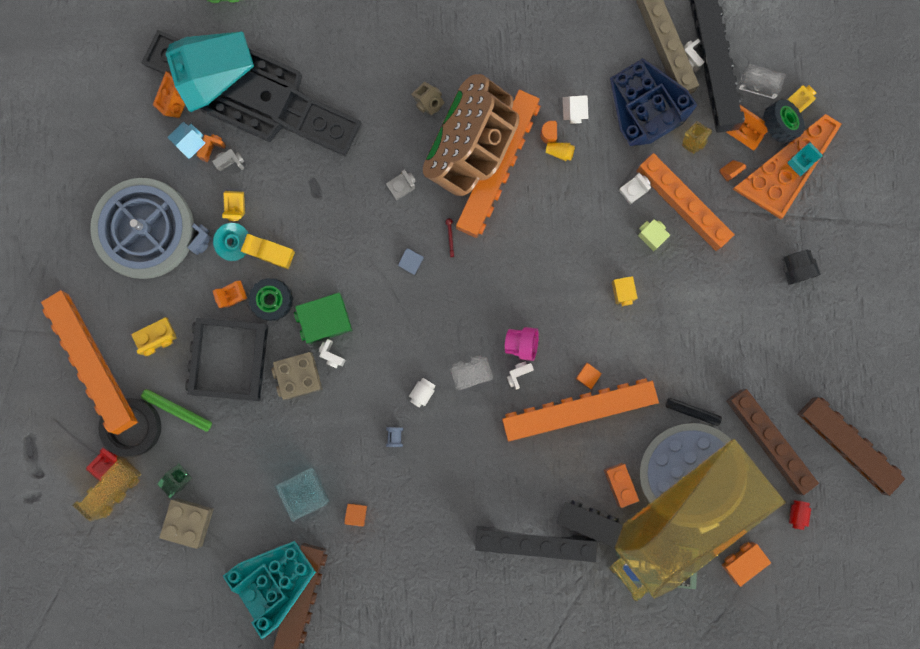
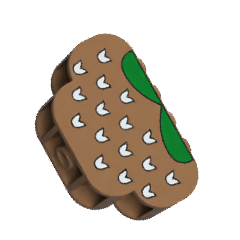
(472, 136)

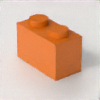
(621, 485)
(745, 563)

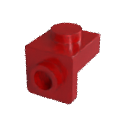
(101, 463)

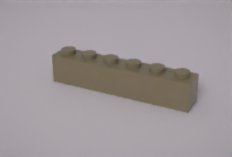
(668, 43)

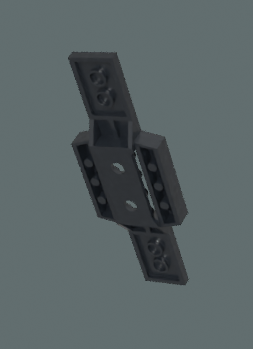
(286, 107)

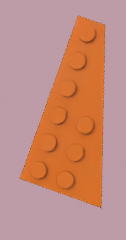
(775, 182)

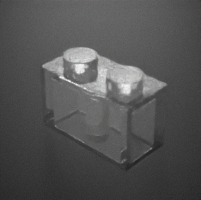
(761, 81)
(471, 373)

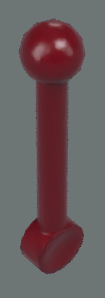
(448, 221)

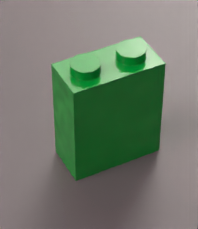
(323, 318)

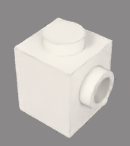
(575, 108)

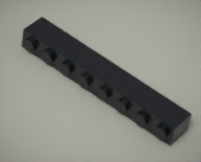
(717, 65)

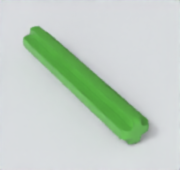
(176, 410)

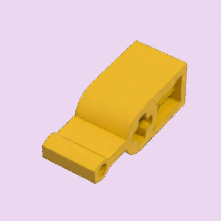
(268, 251)

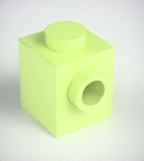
(653, 234)

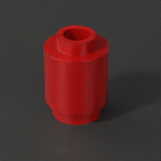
(800, 515)

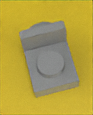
(401, 184)

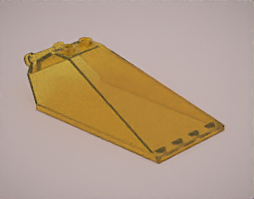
(694, 521)

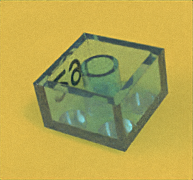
(302, 494)

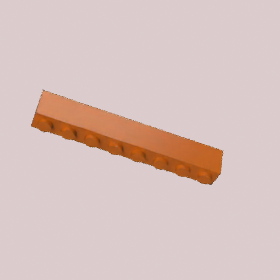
(486, 191)
(89, 363)
(580, 410)

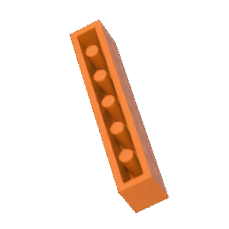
(685, 202)

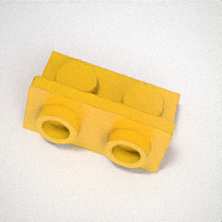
(154, 336)

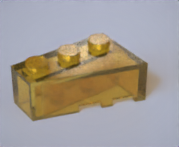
(108, 491)

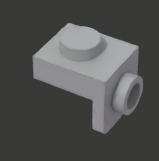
(227, 158)

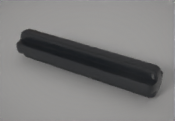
(693, 411)

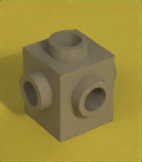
(428, 98)

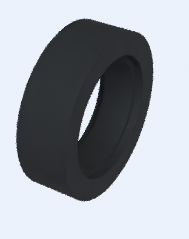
(151, 438)

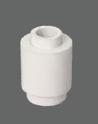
(422, 392)

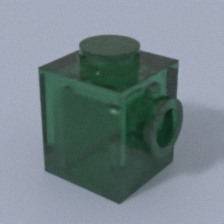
(174, 480)

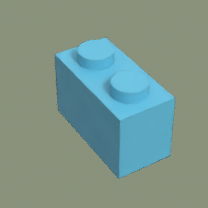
(187, 139)

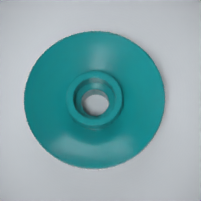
(237, 234)

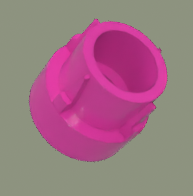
(522, 343)

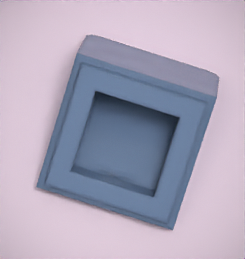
(410, 261)

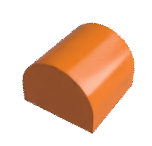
(549, 132)

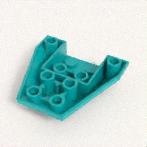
(207, 66)
(271, 584)

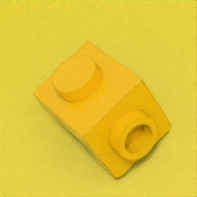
(233, 205)

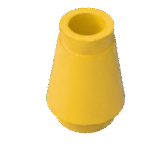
(560, 150)

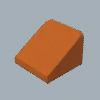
(732, 169)
(588, 376)
(355, 515)

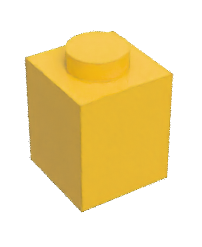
(624, 291)

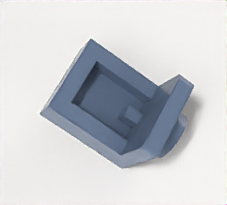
(200, 243)

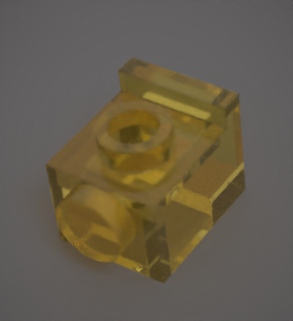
(696, 137)

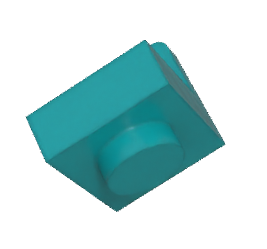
(804, 159)

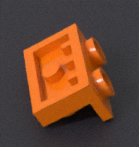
(168, 99)

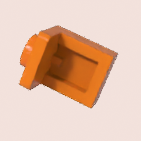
(206, 150)
(230, 295)

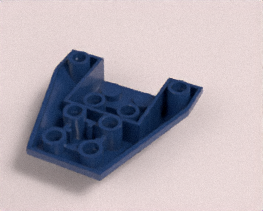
(649, 103)

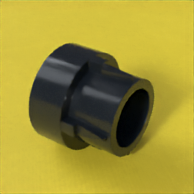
(800, 267)

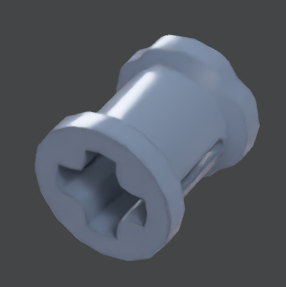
(394, 437)

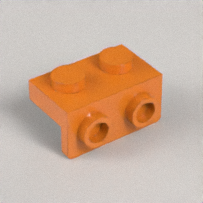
(751, 130)

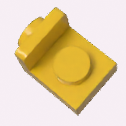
(803, 97)

